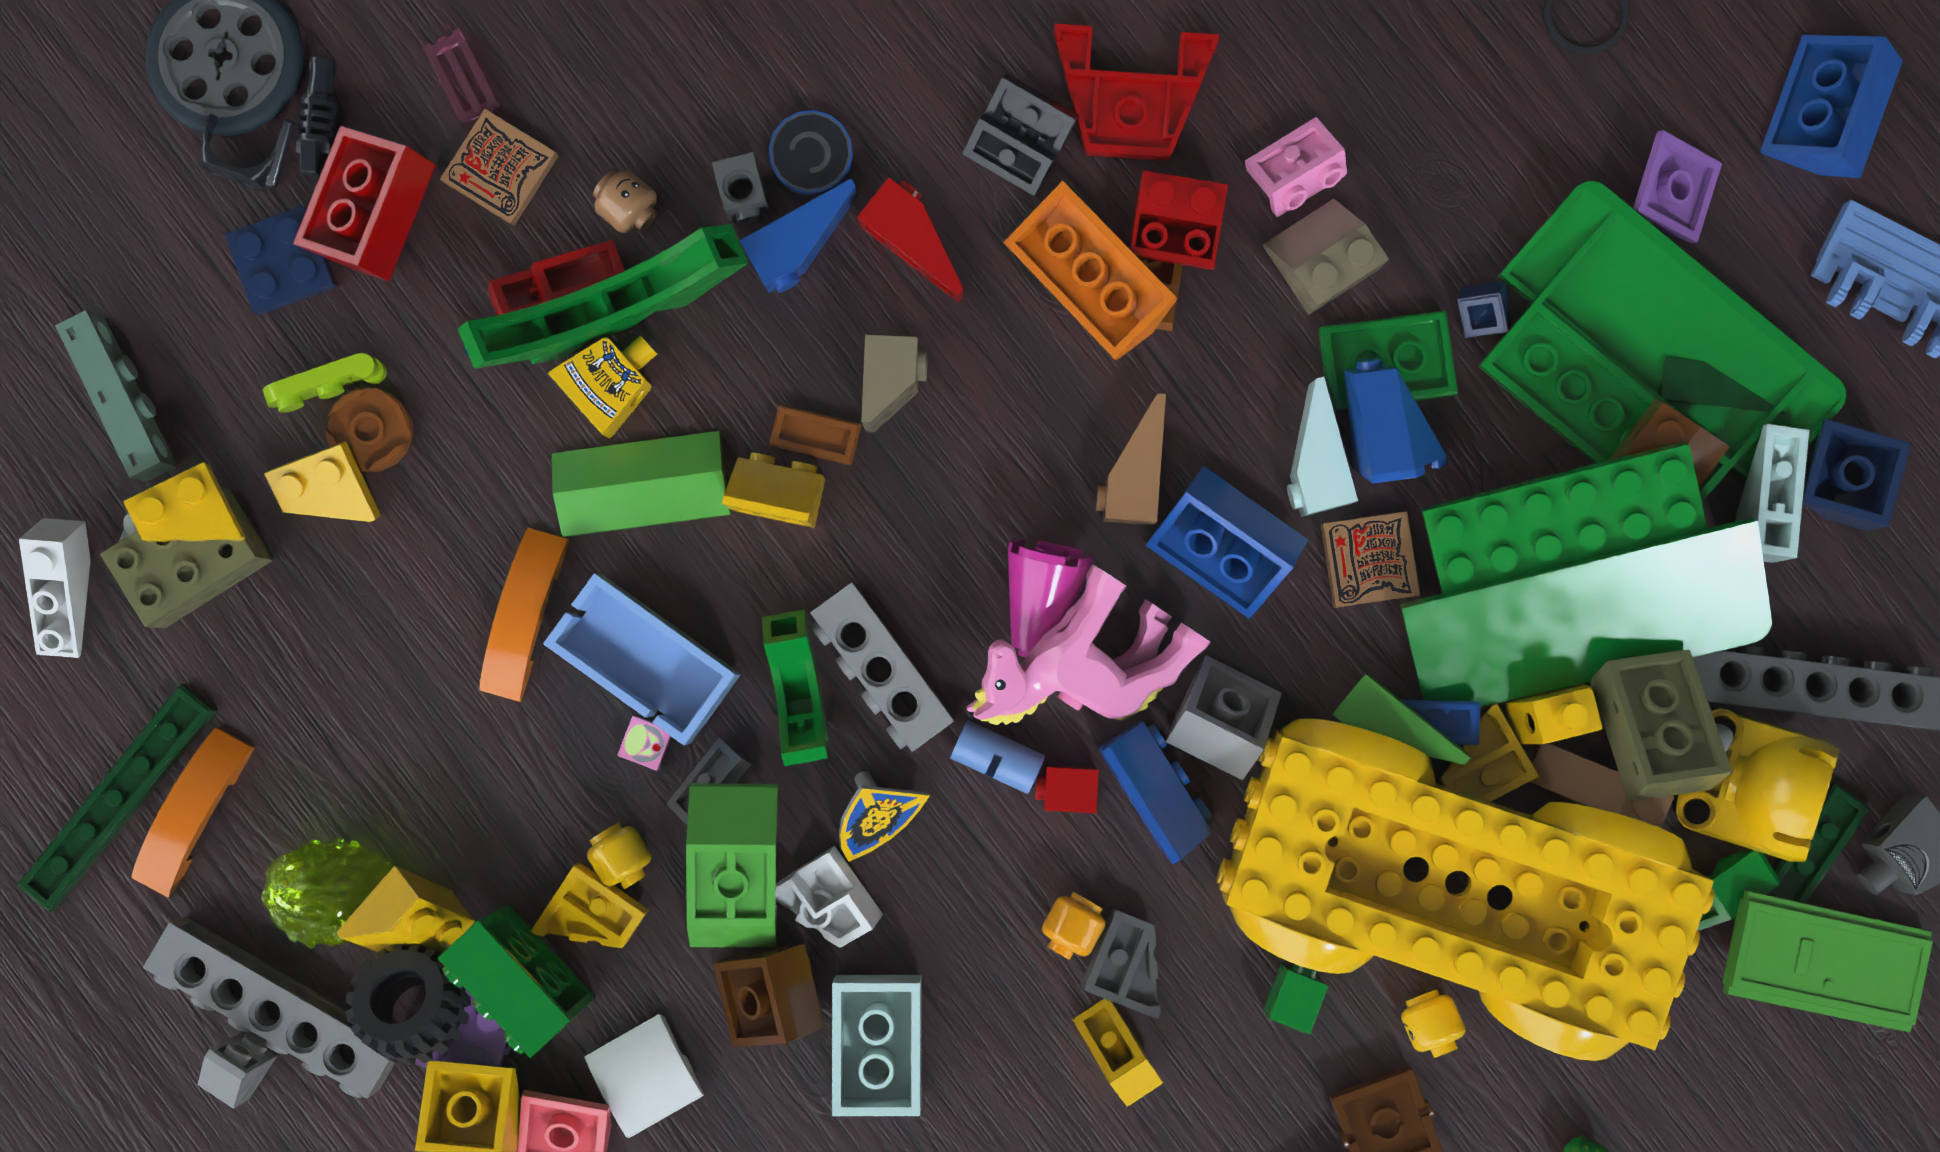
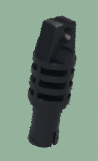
(317, 117)

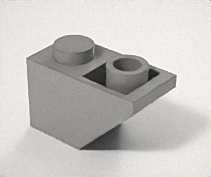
(235, 1068)

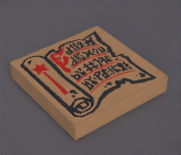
(499, 167)
(1370, 559)

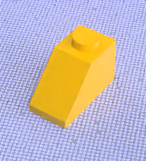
(1117, 1052)

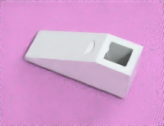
(57, 584)

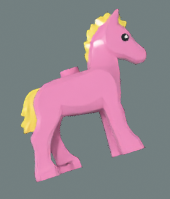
(1079, 669)

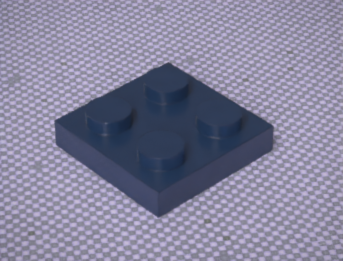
(275, 268)

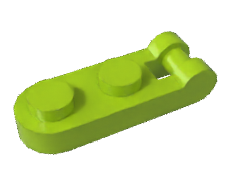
(323, 381)

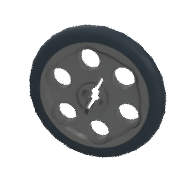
(266, 93)

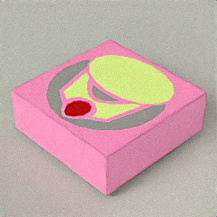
(644, 743)

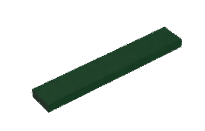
(117, 797)

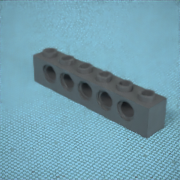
(1874, 704)

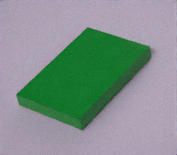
(1411, 343)

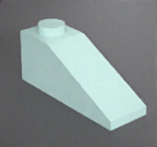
(1319, 466)
(1776, 490)

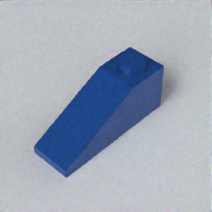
(793, 241)

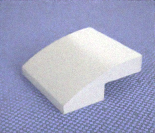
(644, 1076)

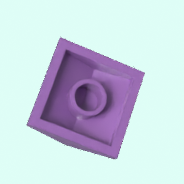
(1677, 187)

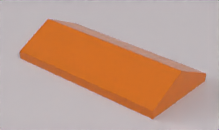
(1091, 271)

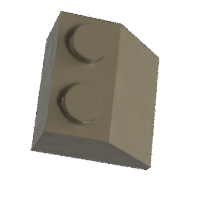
(1325, 254)
(890, 376)

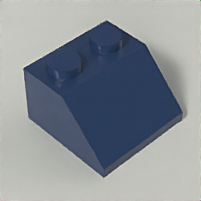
(1855, 475)

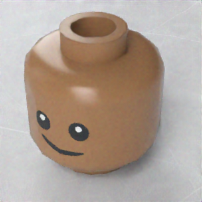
(625, 201)

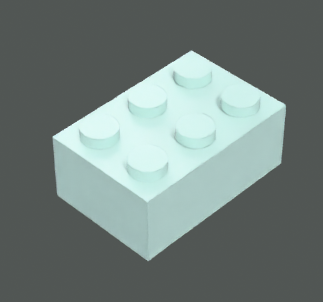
(876, 1045)

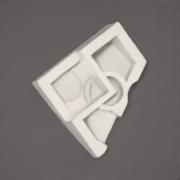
(829, 898)

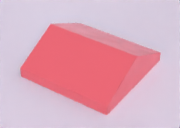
(562, 1124)

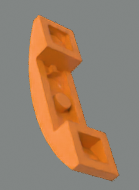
(521, 613)
(188, 809)

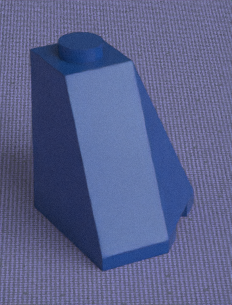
(1387, 426)

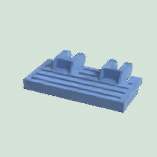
(1892, 264)

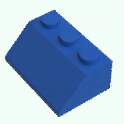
(1833, 103)
(1227, 542)
(1157, 790)

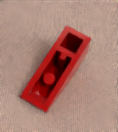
(904, 227)

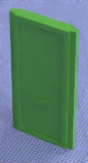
(1827, 961)

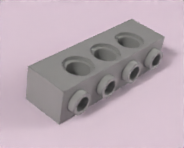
(851, 607)

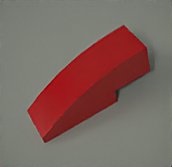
(555, 277)

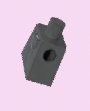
(1904, 848)

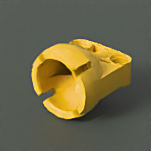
(1773, 789)

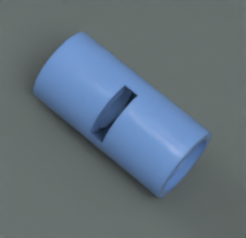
(997, 756)

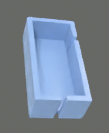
(642, 659)

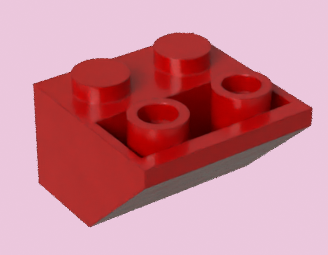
(1178, 220)

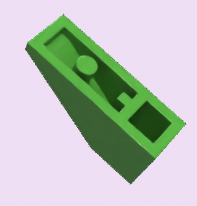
(1381, 711)

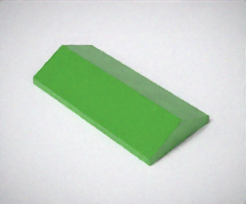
(639, 484)

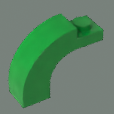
(796, 687)

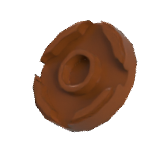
(373, 426)

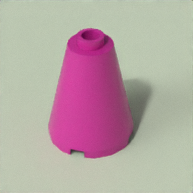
(1042, 588)

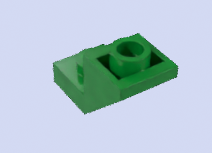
(1732, 875)

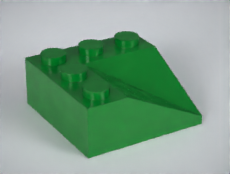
(515, 980)

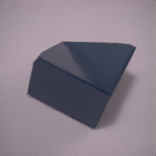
(1484, 309)

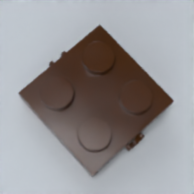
(1386, 1115)

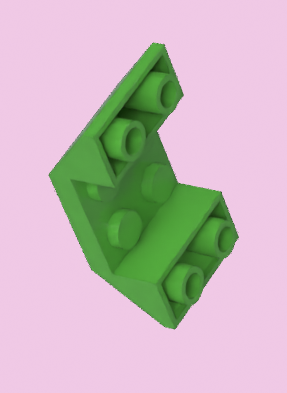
(731, 865)

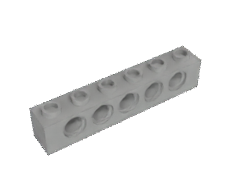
(173, 968)

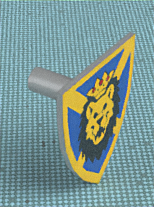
(876, 815)

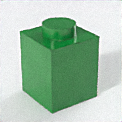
(1296, 997)

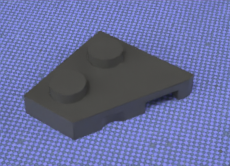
(1125, 964)

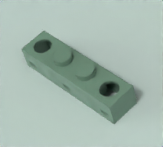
(127, 411)

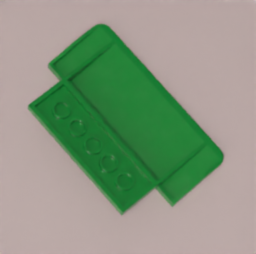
(1607, 312)
(1580, 574)

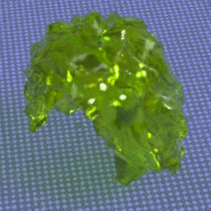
(320, 888)

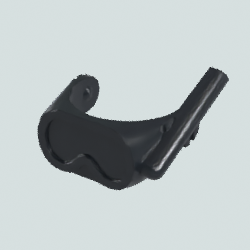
(256, 177)

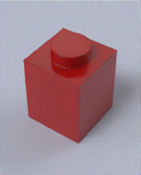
(1068, 788)

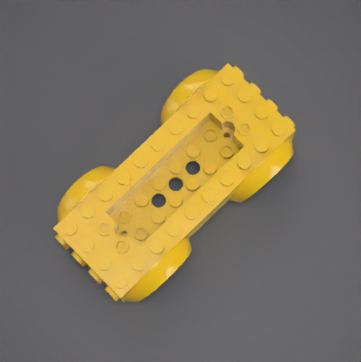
(1573, 961)

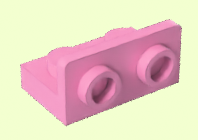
(1298, 166)

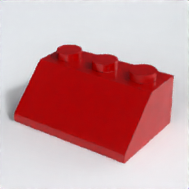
(365, 203)

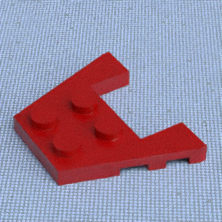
(1127, 110)

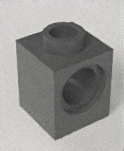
(738, 170)

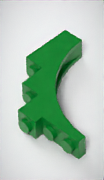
(608, 307)

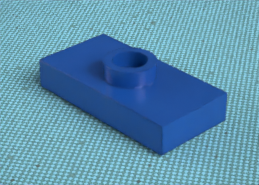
(1454, 718)

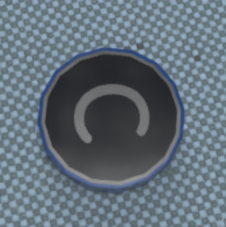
(811, 153)

